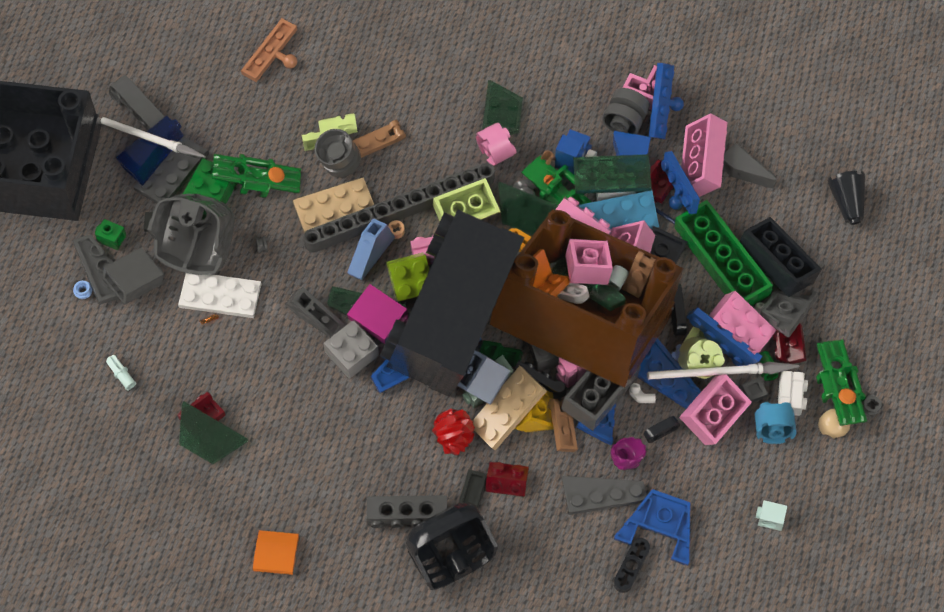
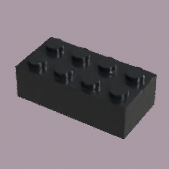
(780, 257)

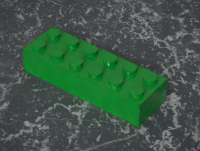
(722, 254)

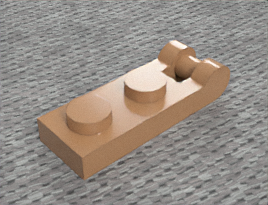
(380, 138)
(638, 274)
(563, 427)

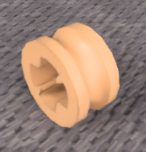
(394, 224)

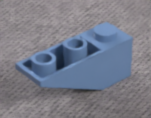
(370, 247)

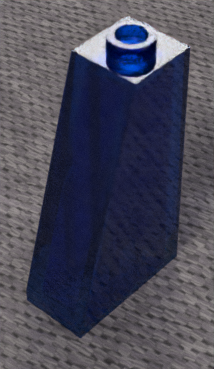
(144, 156)

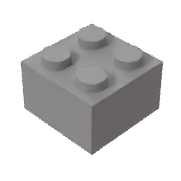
(351, 349)

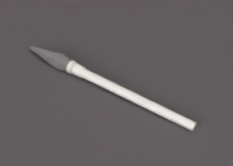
(170, 144)
(768, 367)

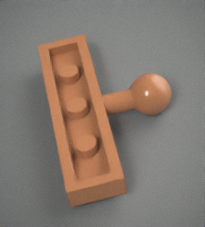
(270, 50)

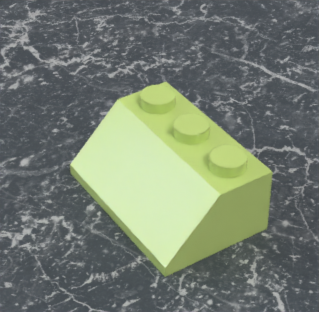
(472, 199)

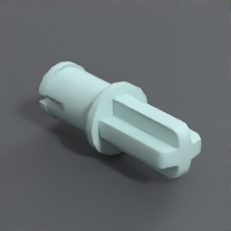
(120, 372)

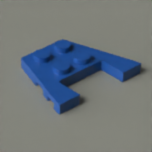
(663, 516)

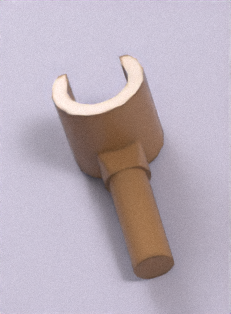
(549, 156)

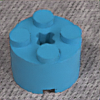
(775, 422)

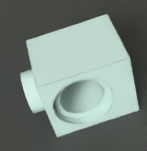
(771, 515)

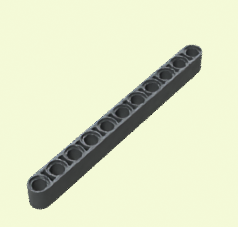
(390, 208)

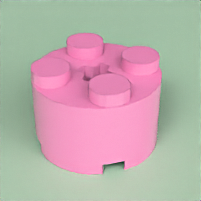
(495, 143)

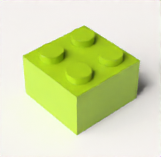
(408, 275)

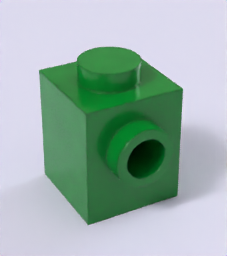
(110, 234)

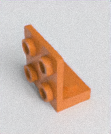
(544, 277)

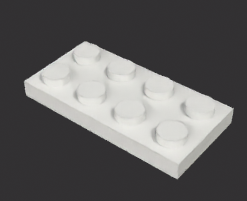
(220, 294)

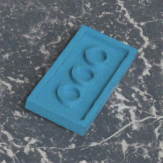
(626, 209)

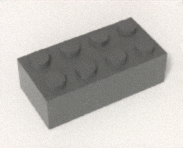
(593, 398)

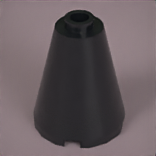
(849, 194)

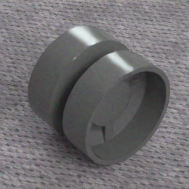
(626, 111)
(337, 153)

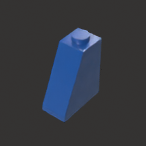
(630, 144)

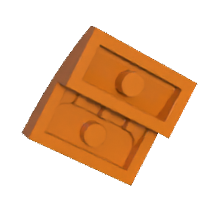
(275, 552)

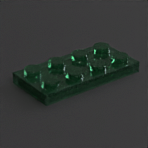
(612, 174)

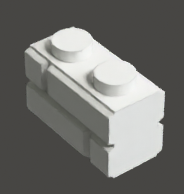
(792, 389)

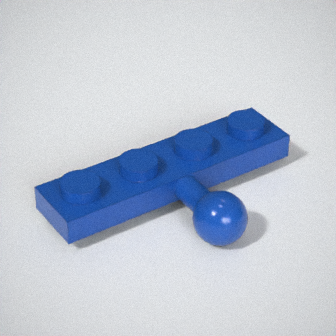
(662, 101)
(684, 191)

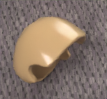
(830, 426)

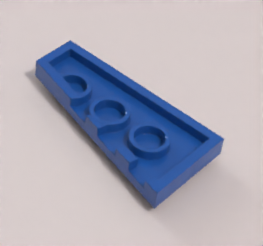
(735, 350)

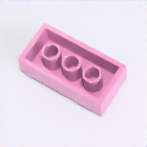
(704, 153)

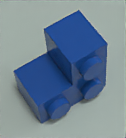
(571, 146)

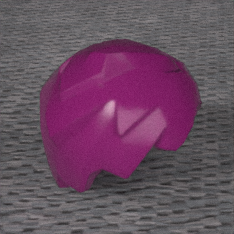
(628, 453)

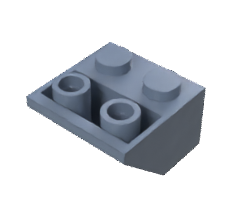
(484, 377)

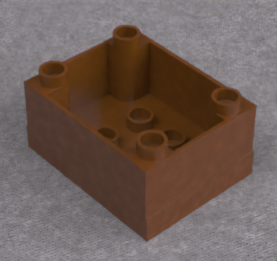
(586, 333)

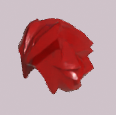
(454, 431)

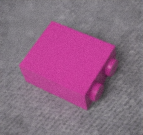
(377, 313)

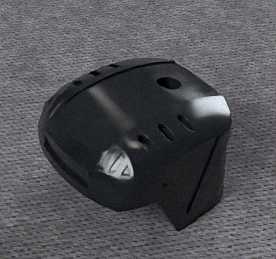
(461, 523)

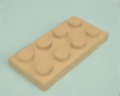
(332, 203)
(509, 408)

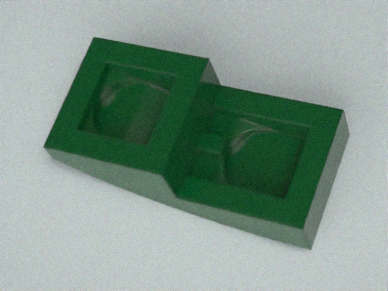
(495, 350)

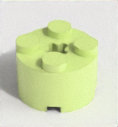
(700, 353)

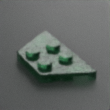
(503, 108)
(522, 208)
(206, 435)

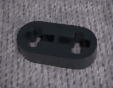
(661, 429)

